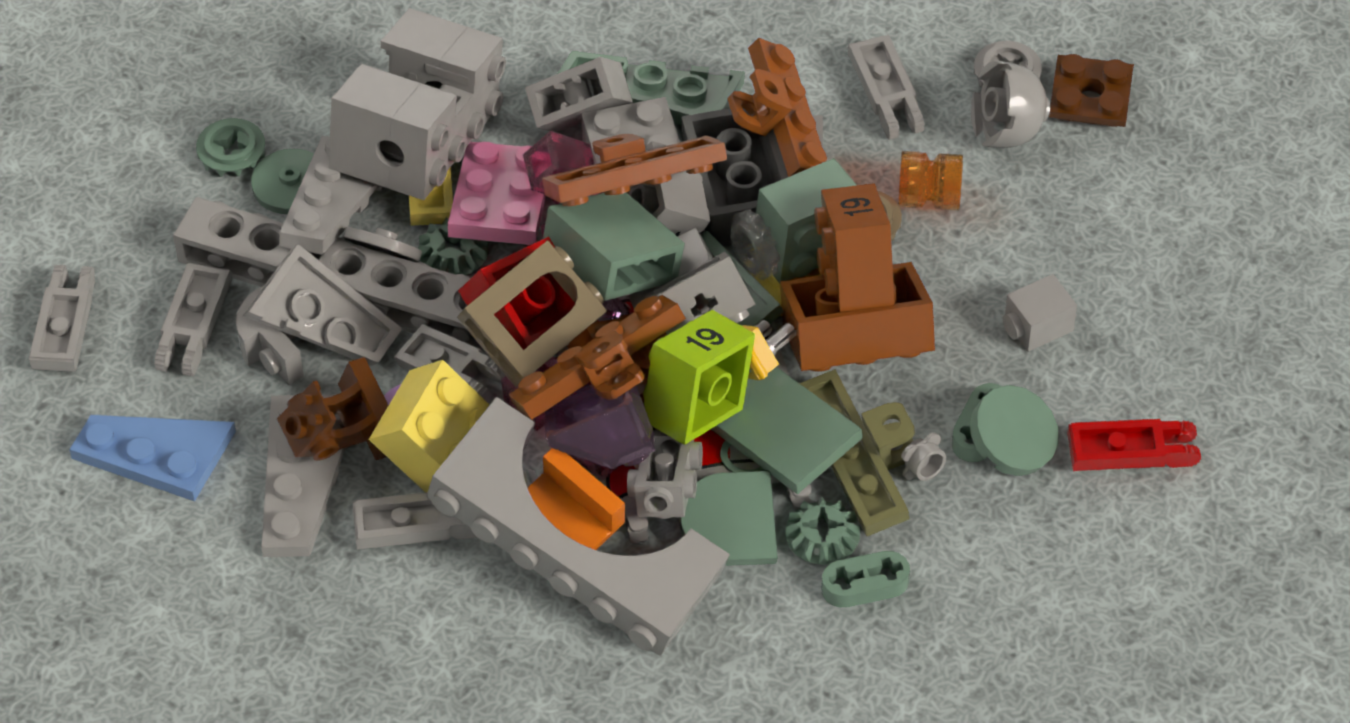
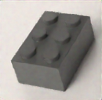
(735, 182)

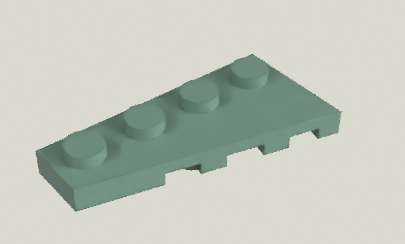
(684, 90)

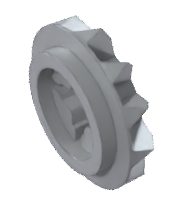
(1007, 52)

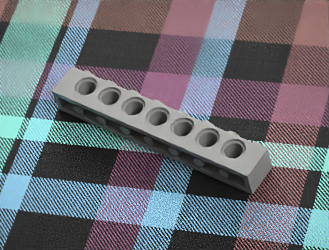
(250, 248)

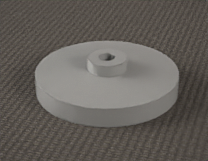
(382, 240)

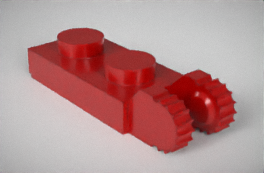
(1132, 444)

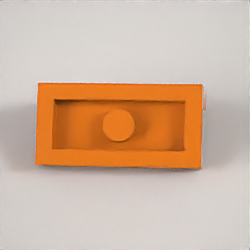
(576, 501)

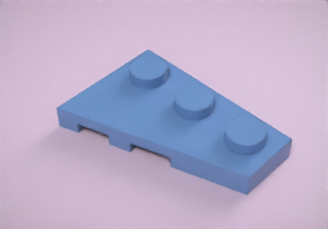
(155, 451)

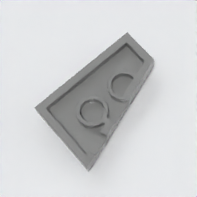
(322, 309)

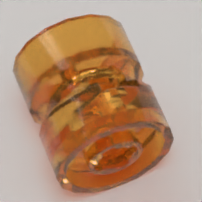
(930, 180)

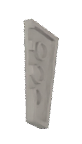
(323, 204)
(294, 491)

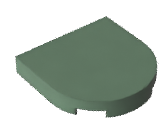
(735, 515)

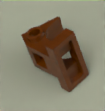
(357, 408)

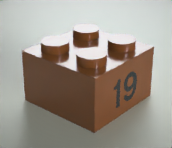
(855, 247)

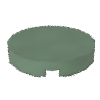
(1014, 430)

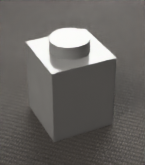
(1039, 313)

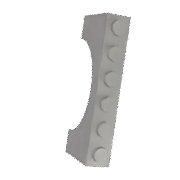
(638, 594)

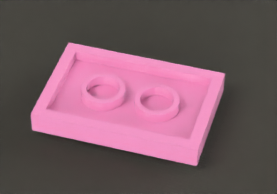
(495, 196)

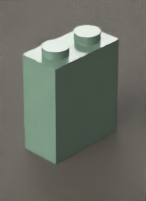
(615, 244)

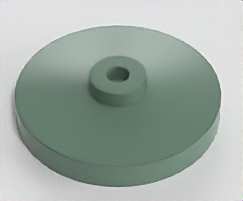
(279, 178)

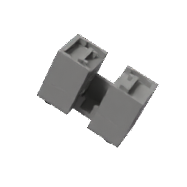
(421, 114)

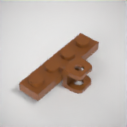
(779, 105)
(629, 164)
(601, 361)

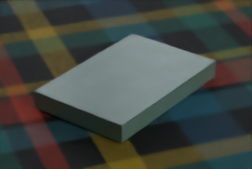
(788, 430)

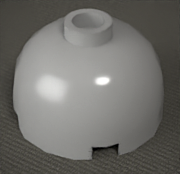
(1012, 97)

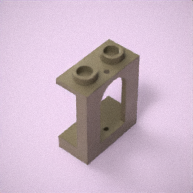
(496, 340)

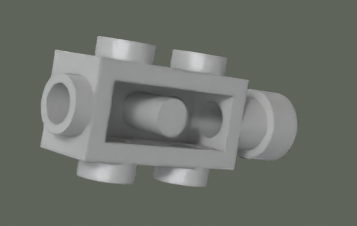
(665, 478)

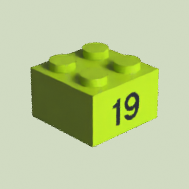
(698, 376)

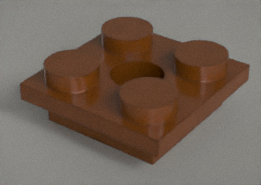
(1107, 78)

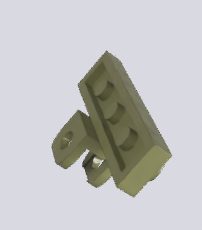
(866, 465)

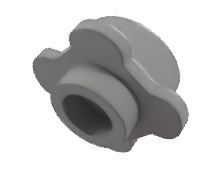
(923, 458)

